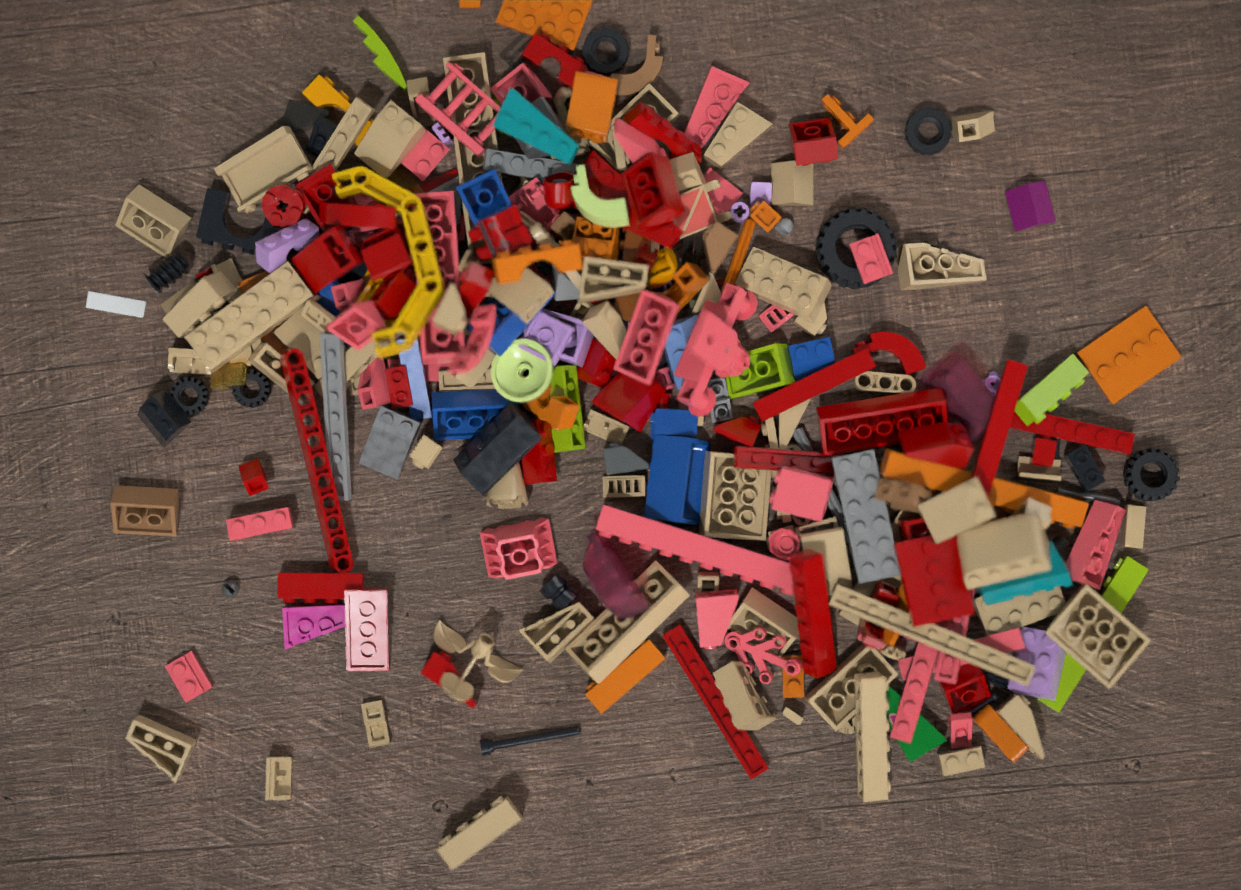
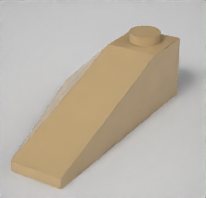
(932, 267)

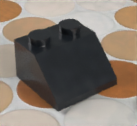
(163, 417)

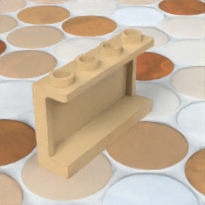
(263, 165)

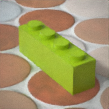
(565, 383)
(1050, 389)

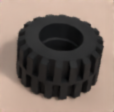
(1168, 469)

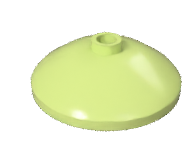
(509, 369)

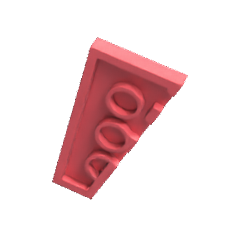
(713, 103)

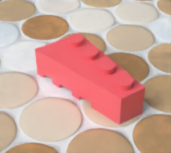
(1095, 544)

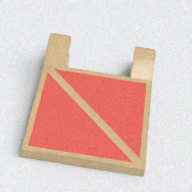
(699, 210)

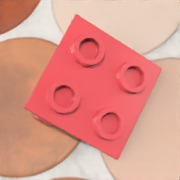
(722, 197)
(531, 201)

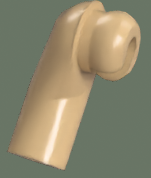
(560, 99)

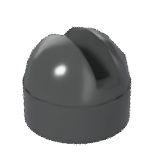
(234, 585)

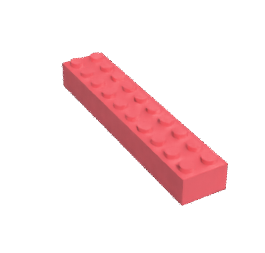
(695, 547)

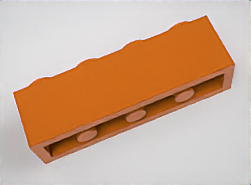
(624, 676)

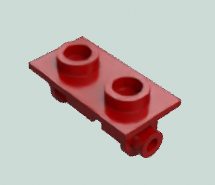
(398, 386)

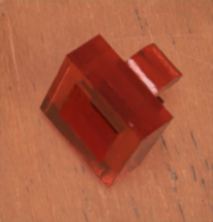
(646, 257)

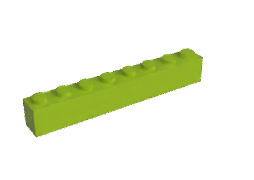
(1117, 592)

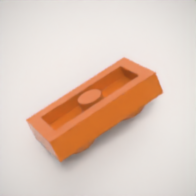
(792, 685)

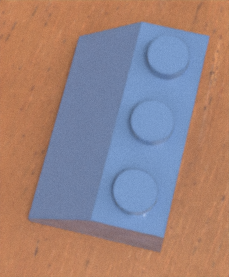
(676, 344)

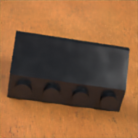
(497, 448)

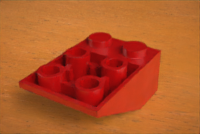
(327, 259)

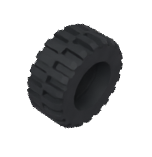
(834, 228)

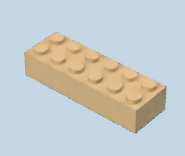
(249, 317)
(612, 639)

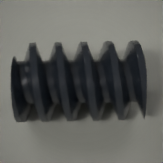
(168, 271)

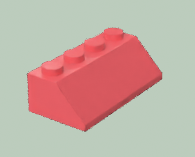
(646, 336)

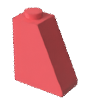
(714, 615)

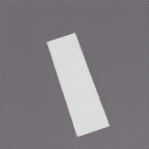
(115, 304)

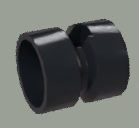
(558, 592)

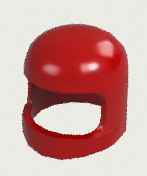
(558, 194)

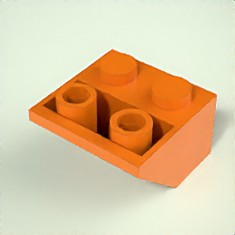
(596, 240)

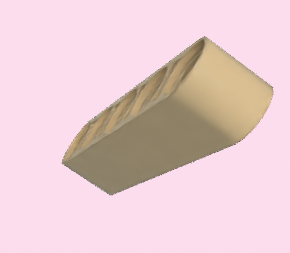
(356, 362)

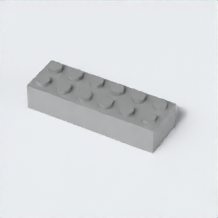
(865, 517)

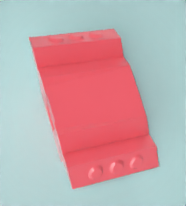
(518, 549)

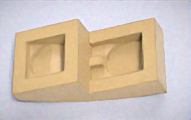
(375, 724)

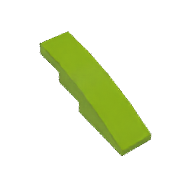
(384, 59)

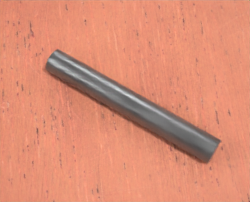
(1089, 496)

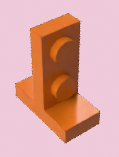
(846, 120)

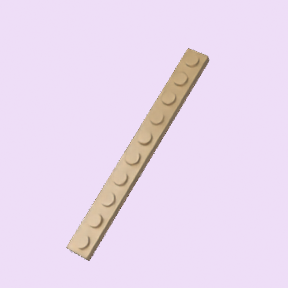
(932, 636)

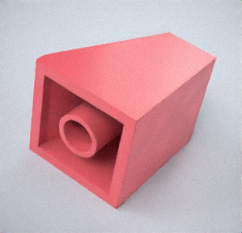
(801, 493)

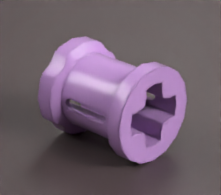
(744, 208)

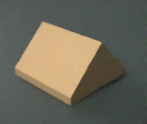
(791, 184)

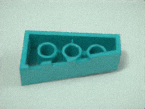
(531, 126)
(1028, 584)

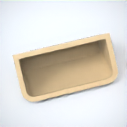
(1003, 550)

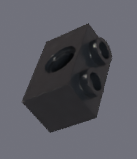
(1084, 468)

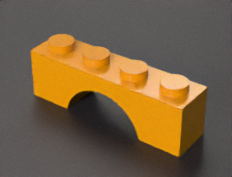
(323, 95)

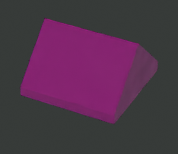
(1030, 206)

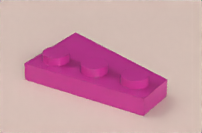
(311, 621)

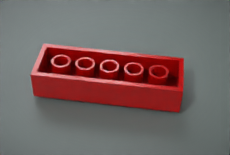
(877, 420)

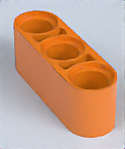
(1000, 733)

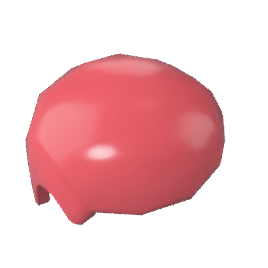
(784, 543)

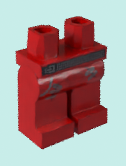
(494, 234)

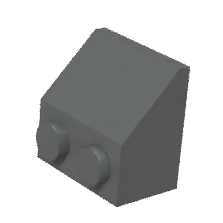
(622, 460)

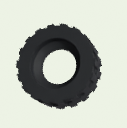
(594, 40)
(939, 120)

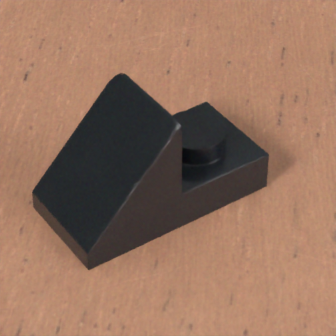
(320, 135)

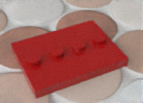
(932, 580)

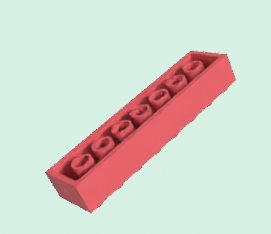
(440, 208)

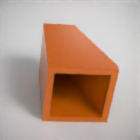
(591, 107)

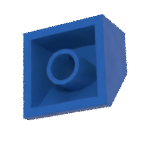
(484, 196)
(810, 357)

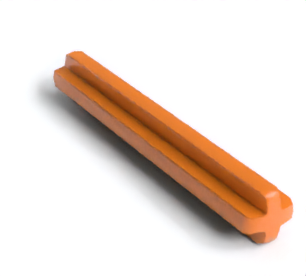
(740, 252)

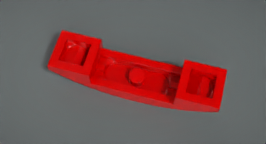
(357, 215)

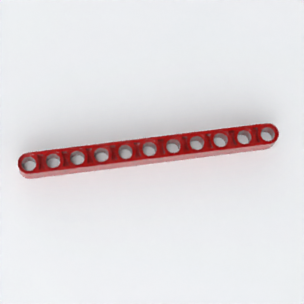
(309, 453)

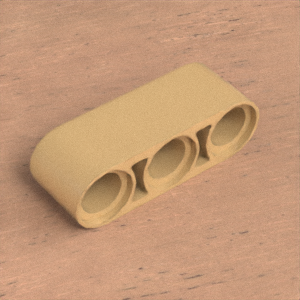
(895, 380)

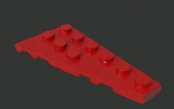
(609, 185)

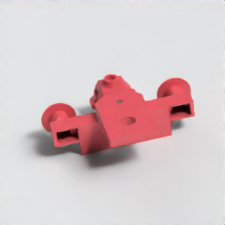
(714, 347)

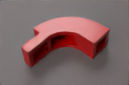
(899, 346)
(870, 633)

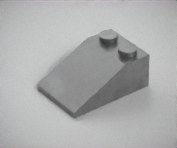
(389, 441)

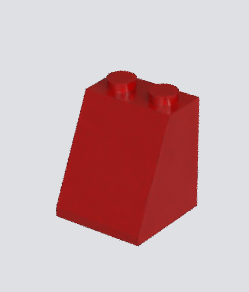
(630, 400)

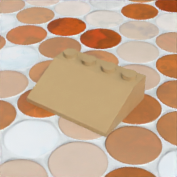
(733, 499)
(1097, 635)

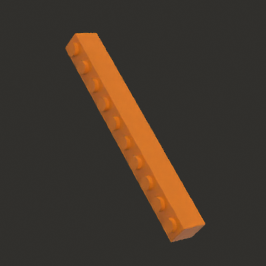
(1003, 492)

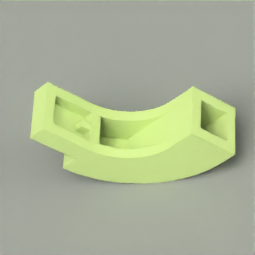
(596, 210)

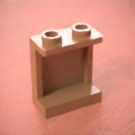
(902, 495)

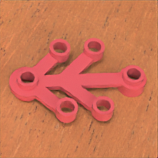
(760, 654)

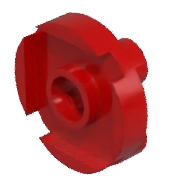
(288, 195)

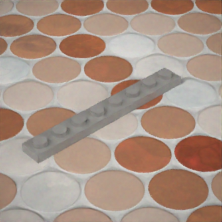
(336, 412)

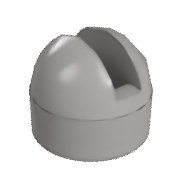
(784, 226)

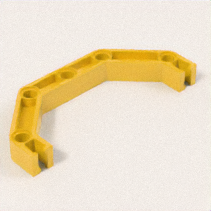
(426, 262)

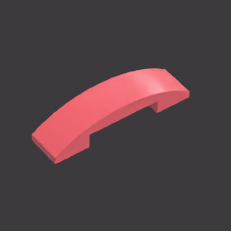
(478, 342)

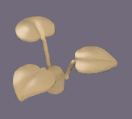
(451, 641)

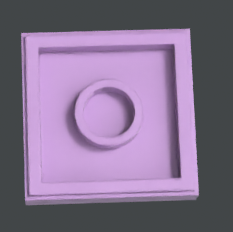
(550, 334)

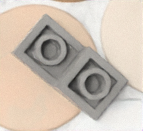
(722, 408)

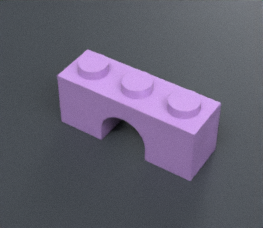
(272, 250)

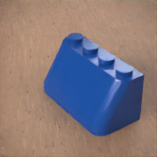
(675, 479)

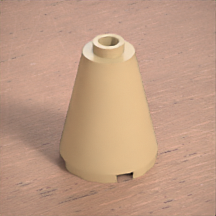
(509, 491)

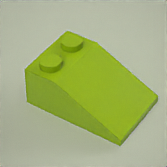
(768, 371)

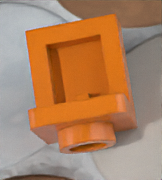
(764, 215)

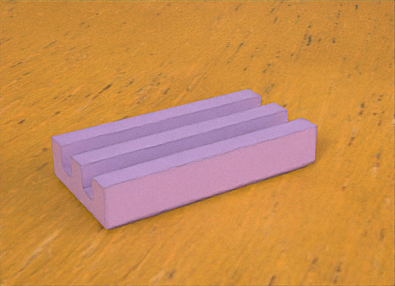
(442, 134)

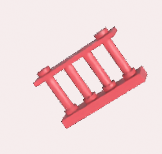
(443, 117)

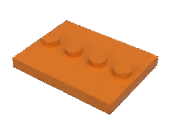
(1128, 355)

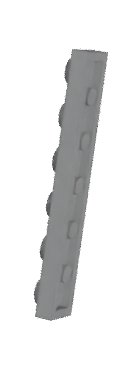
(521, 166)

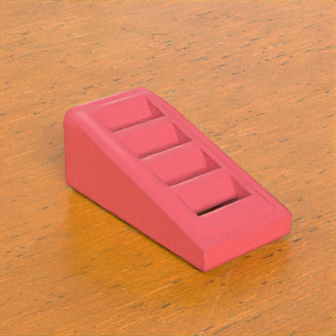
(767, 322)

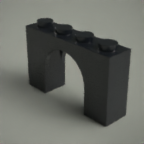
(214, 230)

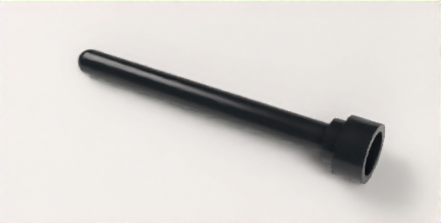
(489, 746)

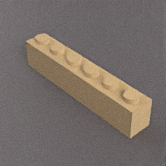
(871, 736)

